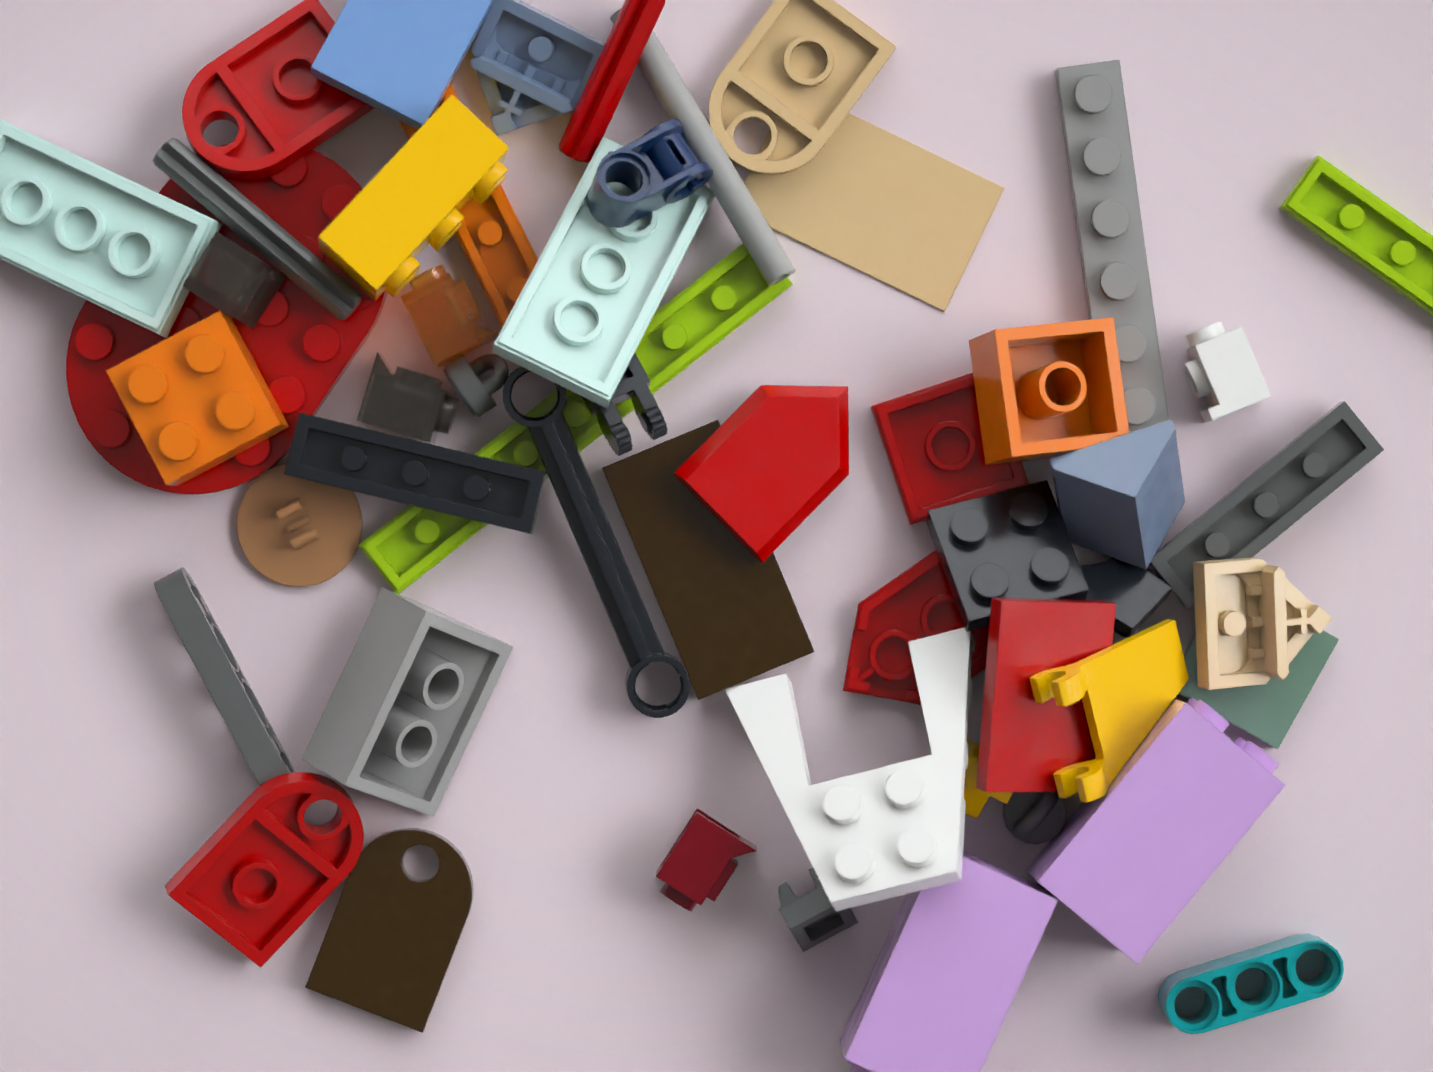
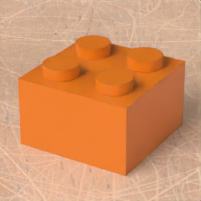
(1047, 389)
(197, 398)

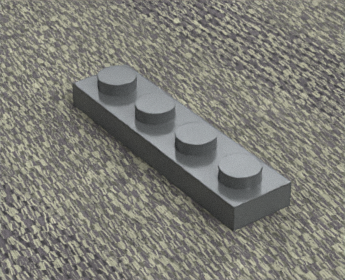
(1270, 498)

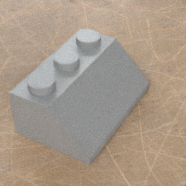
(406, 703)

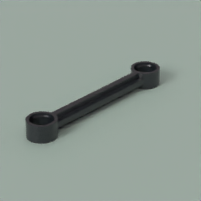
(598, 546)

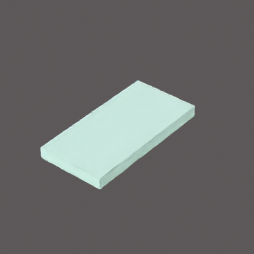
(96, 231)
(597, 289)

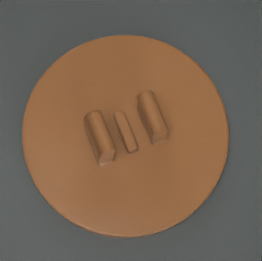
(298, 528)

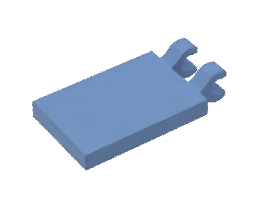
(399, 52)

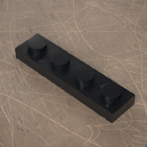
(415, 473)

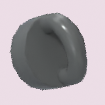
(469, 386)
(1034, 816)

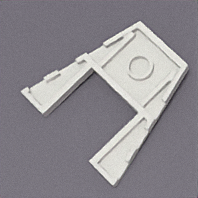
(884, 826)

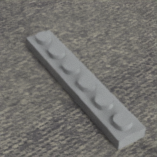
(1112, 229)

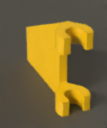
(1122, 697)

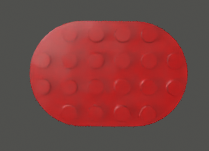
(294, 343)

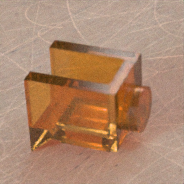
(445, 315)

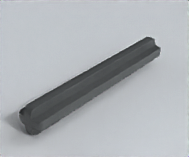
(257, 229)

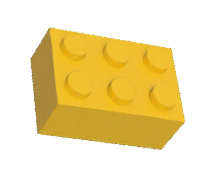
(416, 200)

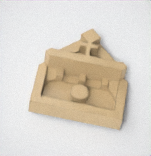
(1248, 622)

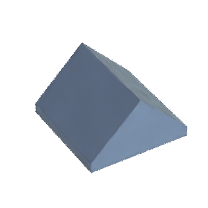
(1121, 493)

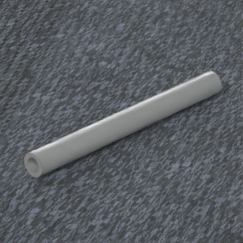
(725, 181)

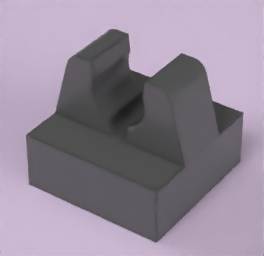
(812, 915)

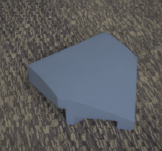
(530, 64)

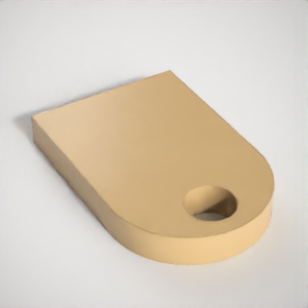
(797, 77)

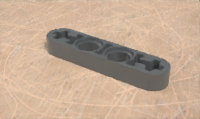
(222, 676)

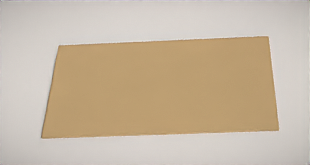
(882, 209)

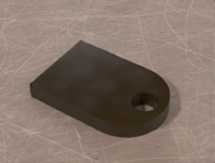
(395, 931)

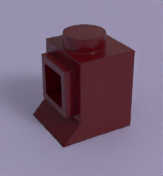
(701, 861)

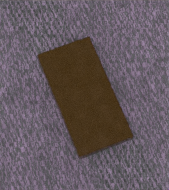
(716, 597)

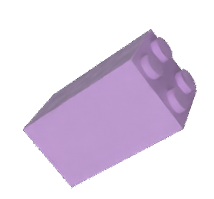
(1159, 828)
(948, 973)

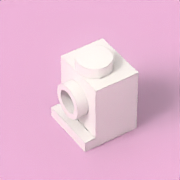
(1223, 371)

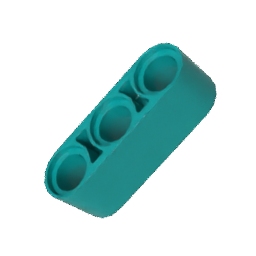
(1280, 989)

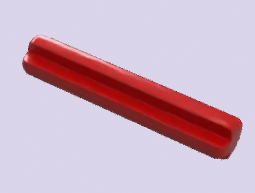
(609, 78)

